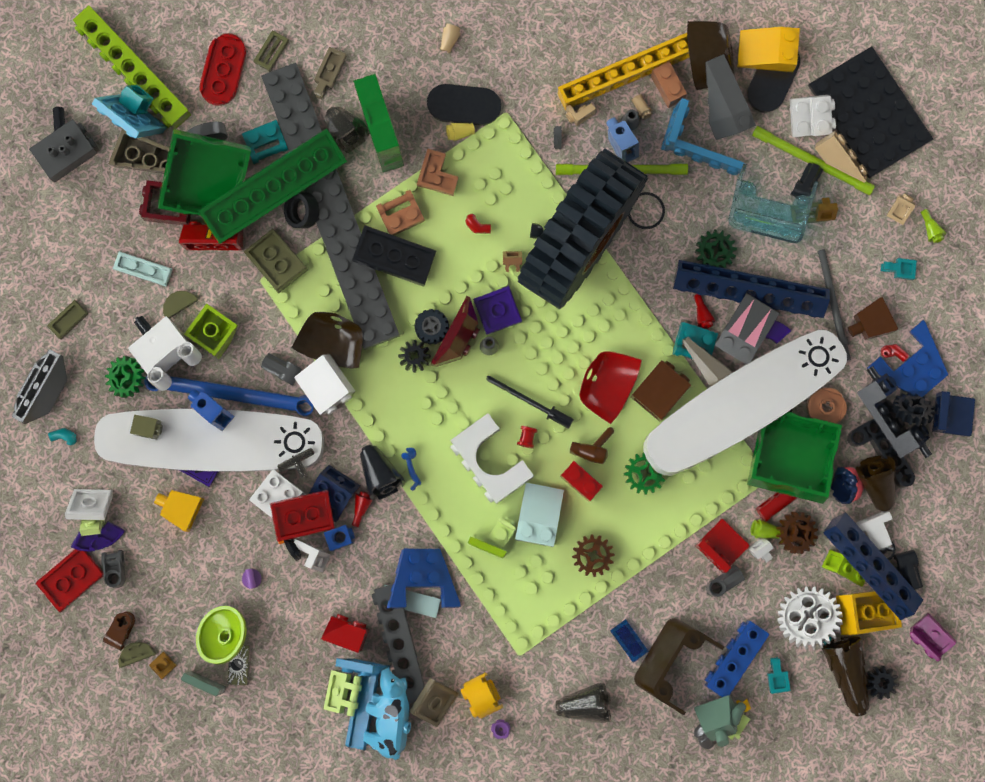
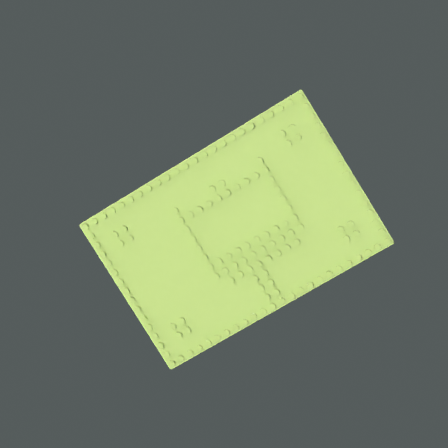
(543, 358)

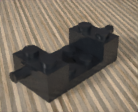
(875, 400)

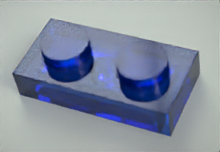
(629, 640)

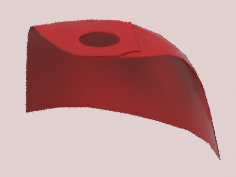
(614, 382)

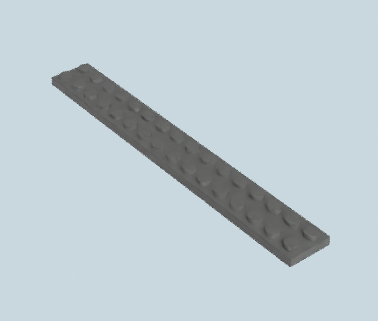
(335, 218)

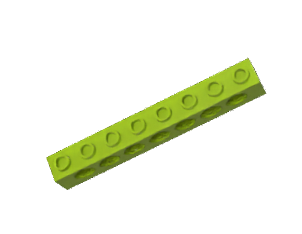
(90, 19)

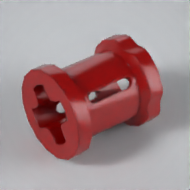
(527, 437)

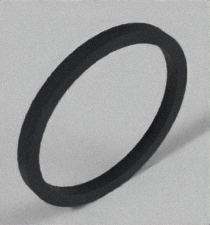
(663, 212)

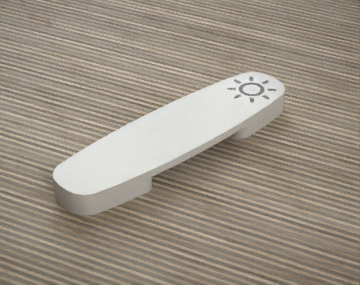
(744, 402)
(191, 443)

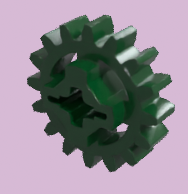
(709, 249)

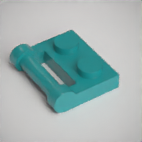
(262, 136)
(702, 337)

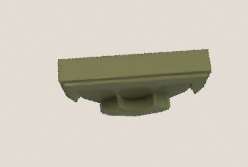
(177, 302)
(135, 652)

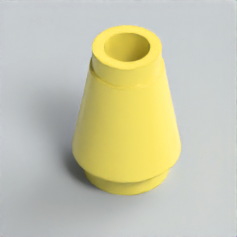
(459, 130)

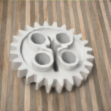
(824, 627)

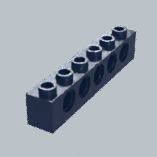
(873, 566)

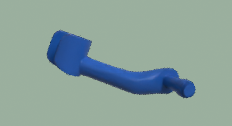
(408, 456)

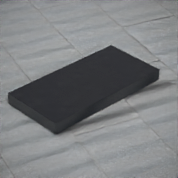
(394, 255)

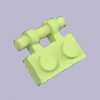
(338, 690)

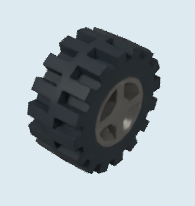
(429, 320)

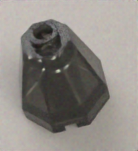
(345, 128)

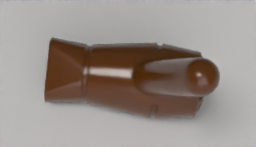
(595, 452)

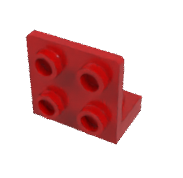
(722, 545)

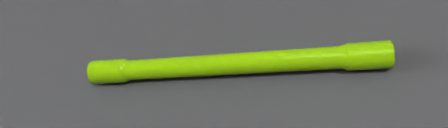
(768, 137)
(672, 169)

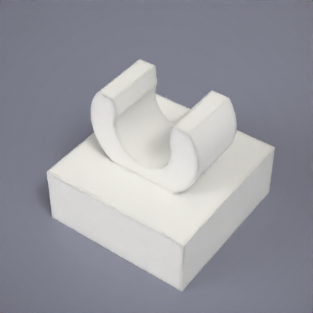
(761, 549)

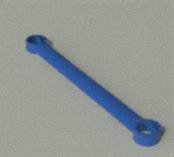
(238, 394)

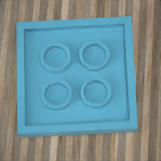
(135, 125)

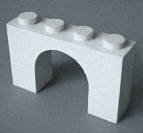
(497, 486)

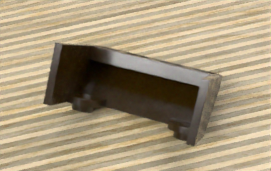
(662, 655)

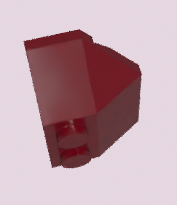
(458, 336)

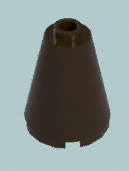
(879, 480)

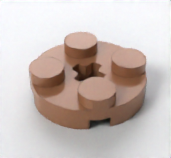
(835, 401)

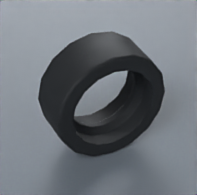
(311, 211)

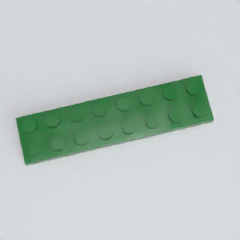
(272, 186)

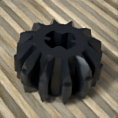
(416, 362)
(878, 690)

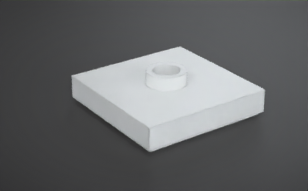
(89, 504)

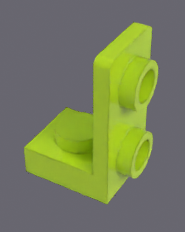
(839, 564)

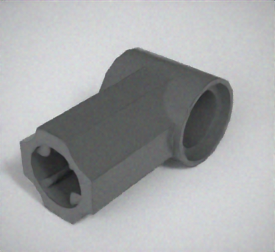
(284, 370)
(726, 581)

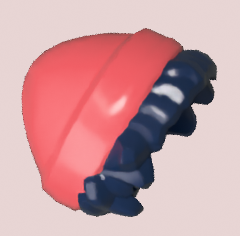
(852, 485)

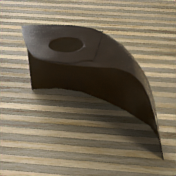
(706, 42)
(321, 337)

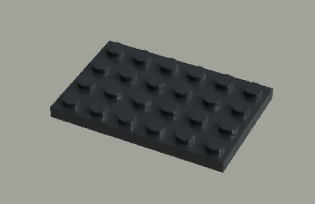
(872, 112)

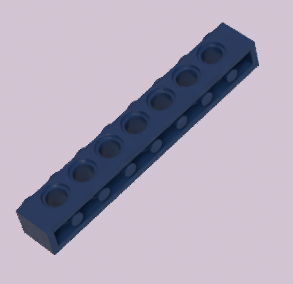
(761, 287)

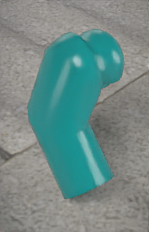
(63, 433)

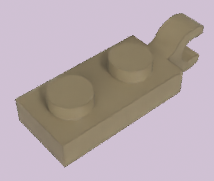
(329, 71)

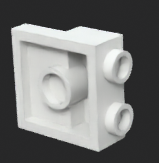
(812, 116)

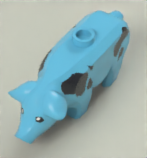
(392, 716)

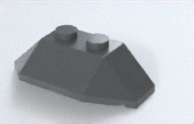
(41, 388)

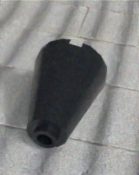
(379, 473)

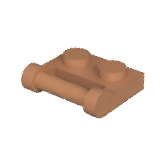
(403, 218)

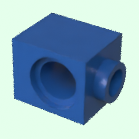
(331, 537)

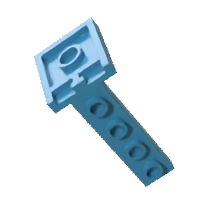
(696, 153)
(361, 720)

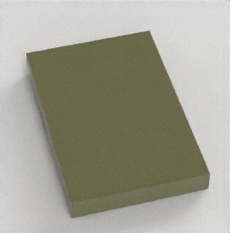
(275, 260)

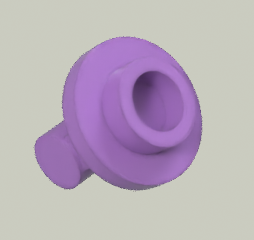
(251, 578)

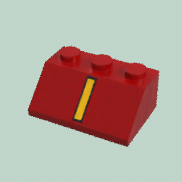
(201, 238)

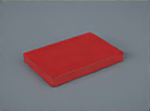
(302, 515)
(70, 579)

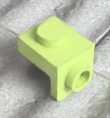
(91, 527)

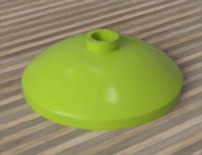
(214, 631)

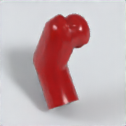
(475, 226)
(894, 350)

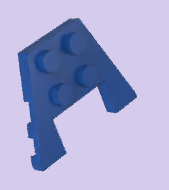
(921, 370)
(422, 570)

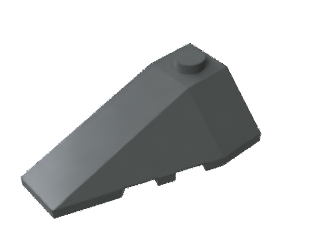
(727, 106)

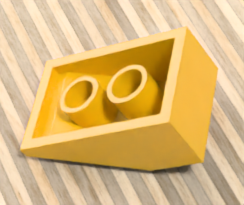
(769, 48)
(865, 614)

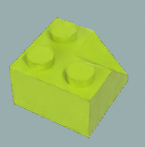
(212, 331)

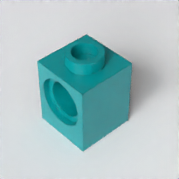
(135, 99)

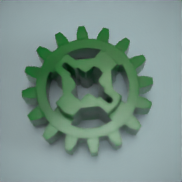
(125, 377)
(636, 470)

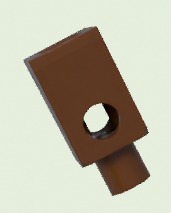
(873, 321)

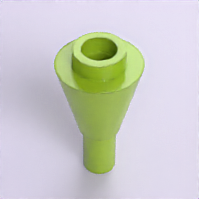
(933, 229)

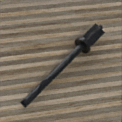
(553, 413)

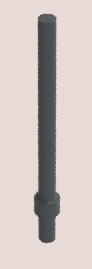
(833, 301)

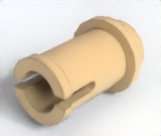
(641, 106)

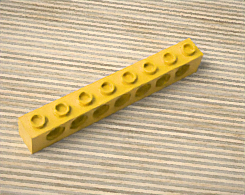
(623, 72)

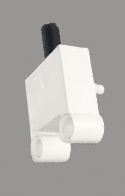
(161, 349)

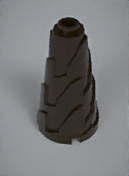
(848, 664)

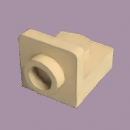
(582, 114)
(901, 208)

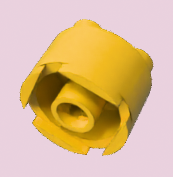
(481, 696)

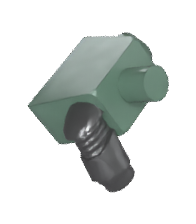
(718, 720)

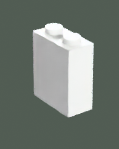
(325, 384)

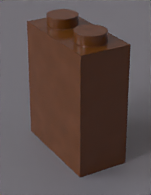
(661, 390)

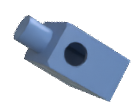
(622, 139)

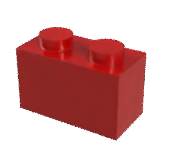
(581, 481)

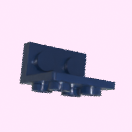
(953, 414)
(339, 489)

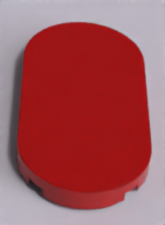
(222, 69)

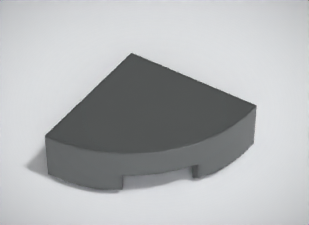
(557, 137)

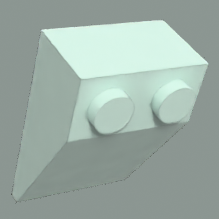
(539, 514)

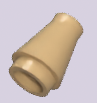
(449, 37)

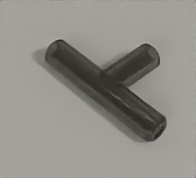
(296, 460)

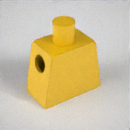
(179, 508)

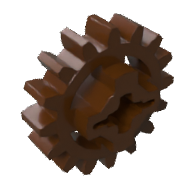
(803, 536)
(590, 564)

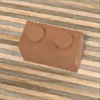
(668, 84)

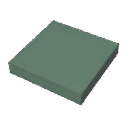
(203, 683)

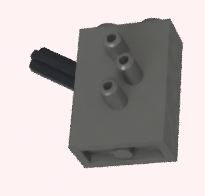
(63, 148)

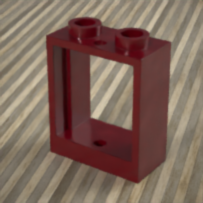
(144, 209)

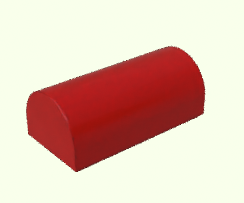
(774, 505)

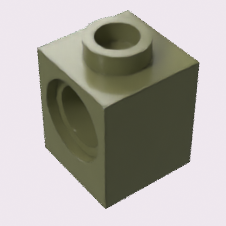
(146, 427)

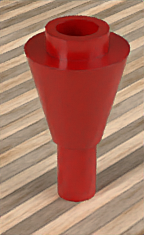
(704, 316)
(362, 503)

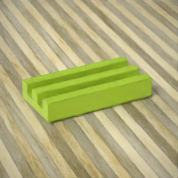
(487, 547)

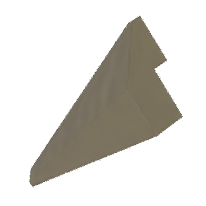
(710, 367)

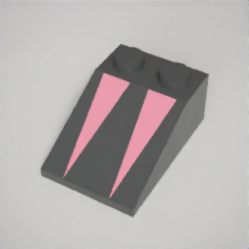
(747, 329)

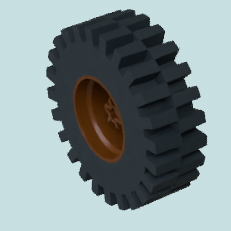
(582, 228)

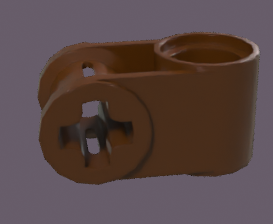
(118, 632)

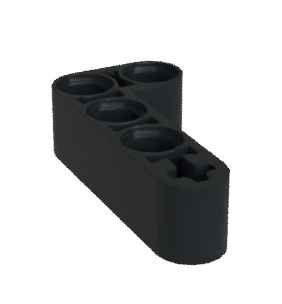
(875, 439)

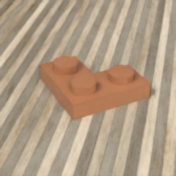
(433, 178)

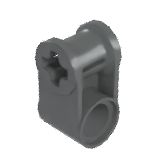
(113, 567)

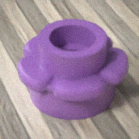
(500, 734)

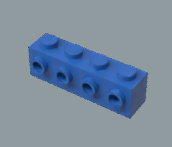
(736, 659)

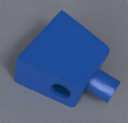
(210, 409)

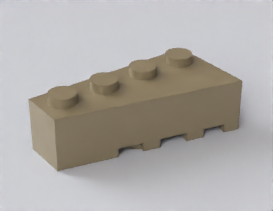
(139, 154)

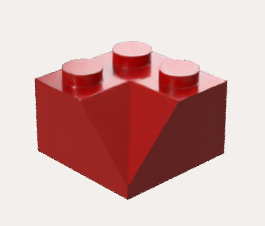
(345, 633)

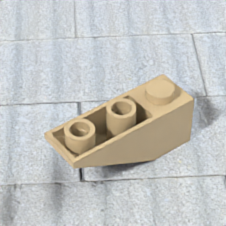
(836, 154)

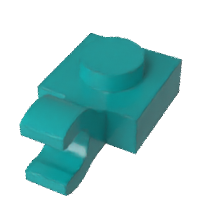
(903, 268)
(778, 679)

